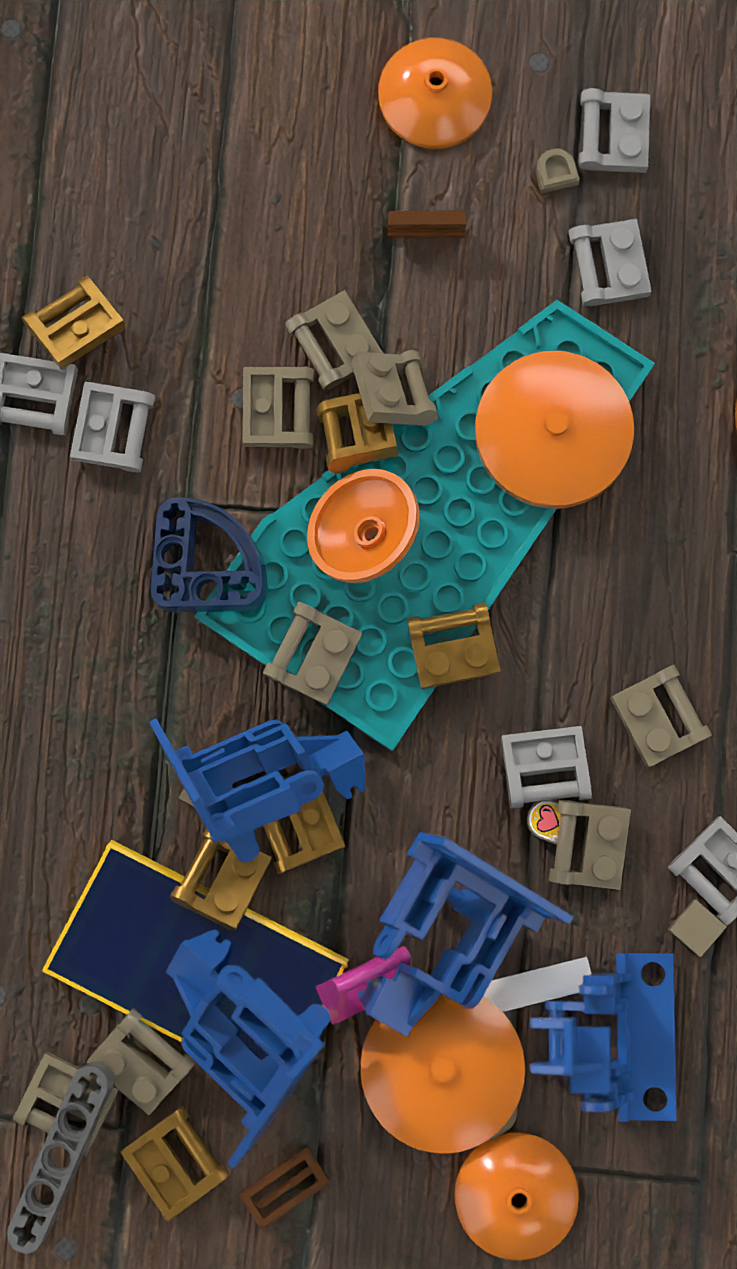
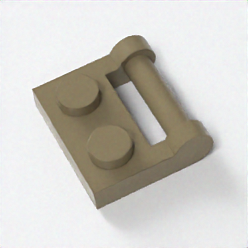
(343, 330)
(383, 391)
(265, 407)
(325, 659)
(648, 722)
(601, 849)
(134, 1070)
(51, 1085)

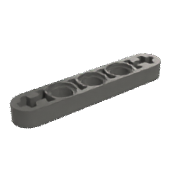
(46, 1171)

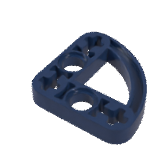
(191, 582)

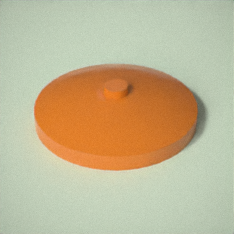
(554, 429)
(448, 1079)

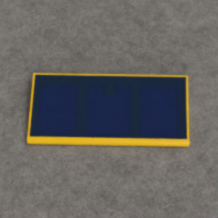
(131, 930)

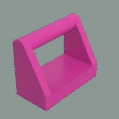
(341, 992)

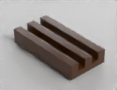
(426, 224)
(313, 1167)

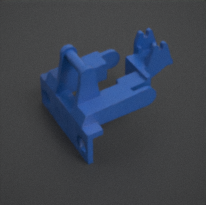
(269, 747)
(496, 913)
(212, 1039)
(644, 1040)

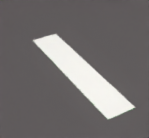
(538, 985)

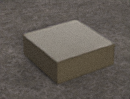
(697, 928)

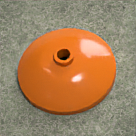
(430, 113)
(349, 518)
(512, 1166)

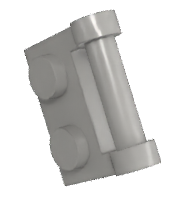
(627, 131)
(622, 261)
(36, 381)
(99, 425)
(546, 753)
(719, 849)

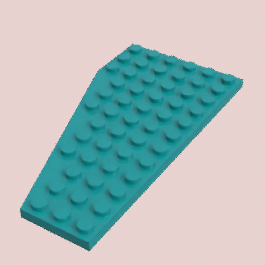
(463, 548)

